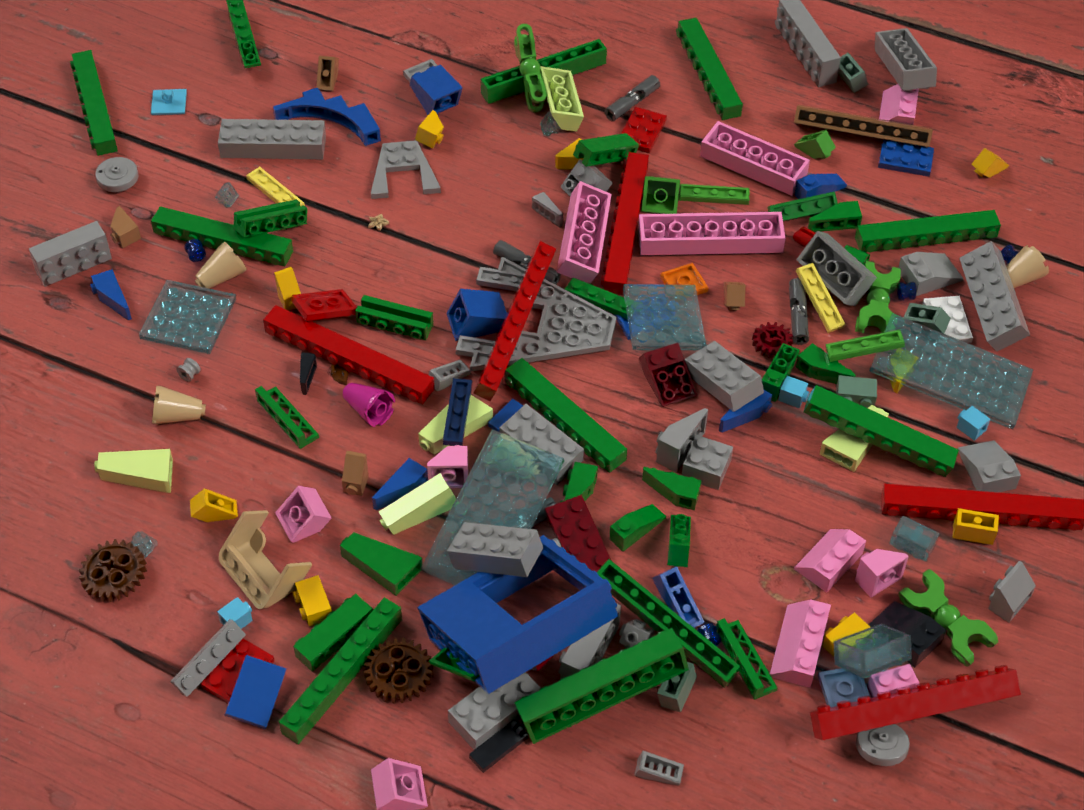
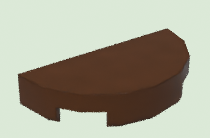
(339, 374)

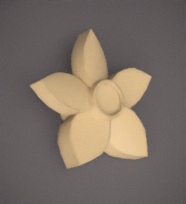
(378, 221)

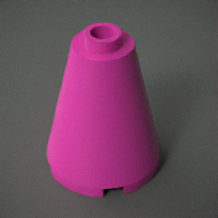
(369, 402)

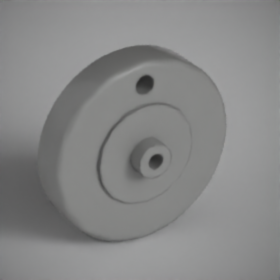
(116, 174)
(883, 745)

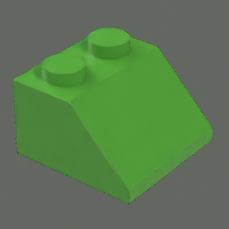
(660, 195)

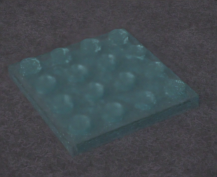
(187, 316)
(663, 316)

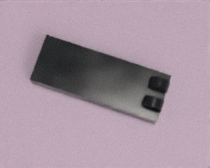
(498, 745)

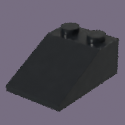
(924, 631)

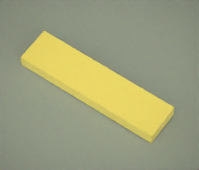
(271, 186)
(820, 297)

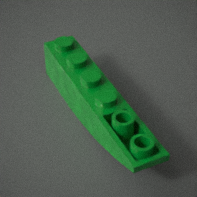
(243, 33)

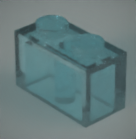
(914, 538)

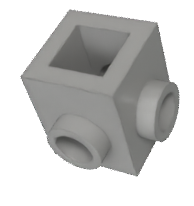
(634, 632)

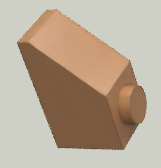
(327, 72)
(124, 229)
(734, 295)
(355, 473)

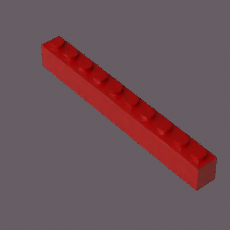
(626, 223)
(514, 321)
(349, 354)
(1011, 508)
(914, 703)

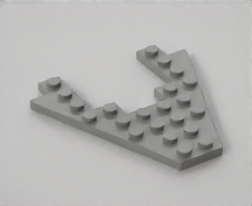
(565, 328)

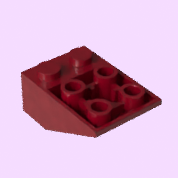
(668, 374)

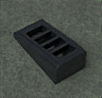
(307, 370)

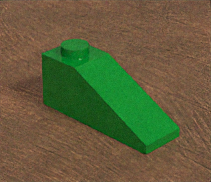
(838, 217)
(634, 526)

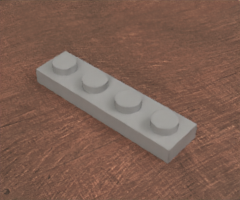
(208, 658)

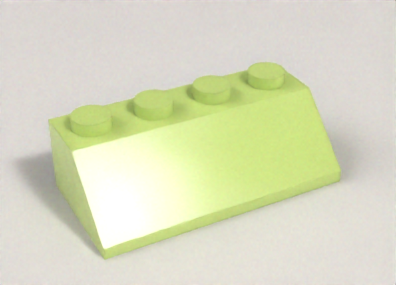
(562, 98)

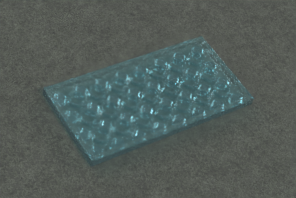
(954, 371)
(501, 490)

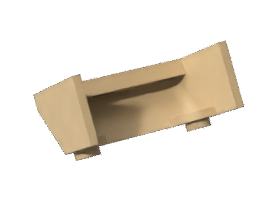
(251, 568)

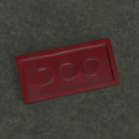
(577, 532)

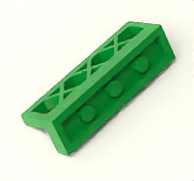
(285, 420)
(736, 653)

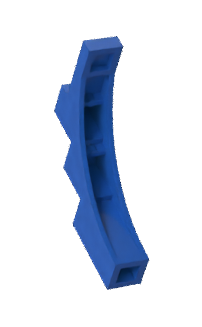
(314, 105)

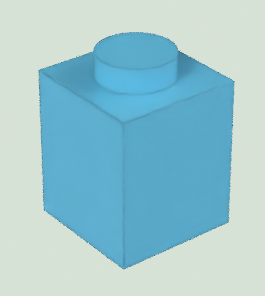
(793, 392)
(973, 422)
(237, 611)

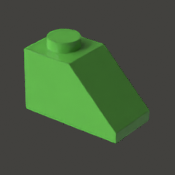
(816, 145)

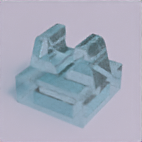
(549, 125)
(227, 195)
(144, 542)

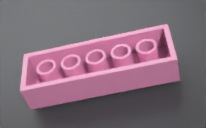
(754, 157)
(584, 233)

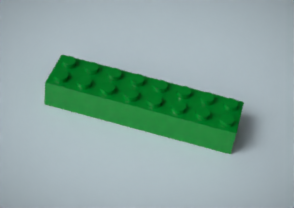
(602, 685)

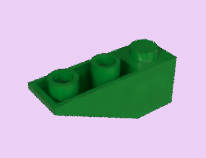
(816, 365)
(779, 369)
(582, 481)
(676, 488)
(679, 540)

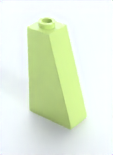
(432, 434)
(846, 448)
(137, 468)
(418, 505)

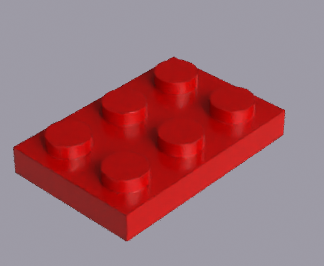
(644, 127)
(324, 304)
(224, 676)

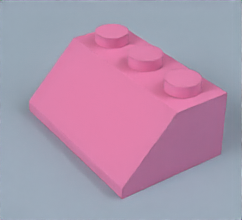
(899, 105)
(831, 557)

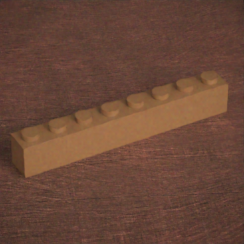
(863, 125)

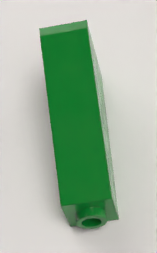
(381, 562)

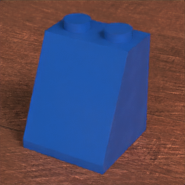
(436, 89)
(476, 313)

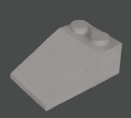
(928, 271)
(678, 438)
(990, 467)

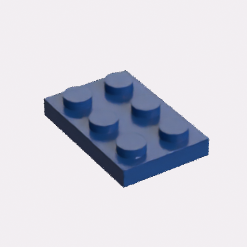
(906, 157)

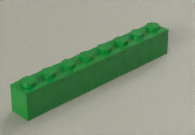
(574, 59)
(709, 69)
(94, 103)
(927, 231)
(213, 233)
(565, 415)
(881, 431)
(662, 618)
(340, 671)

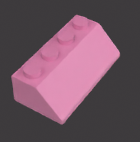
(800, 642)

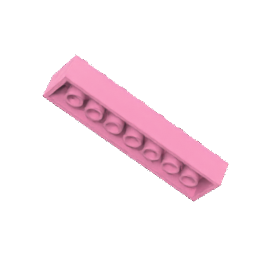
(711, 233)

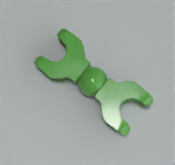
(530, 68)
(877, 309)
(958, 627)

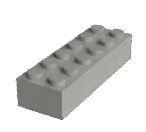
(808, 42)
(905, 59)
(272, 139)
(994, 296)

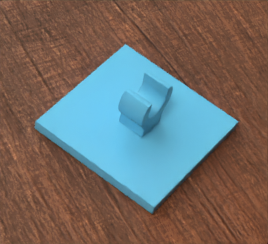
(168, 102)

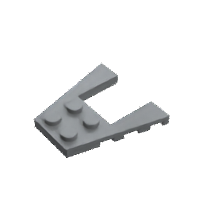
(402, 157)

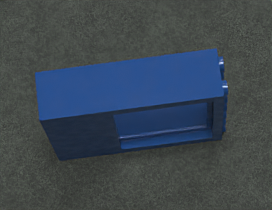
(495, 641)

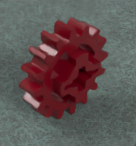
(770, 338)

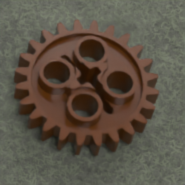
(112, 570)
(398, 670)

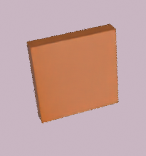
(685, 275)

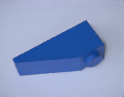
(818, 184)
(110, 293)
(747, 413)
(403, 481)
(677, 596)

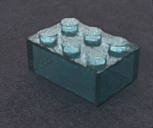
(872, 650)

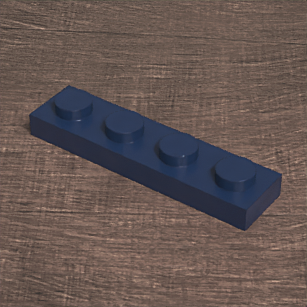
(457, 412)

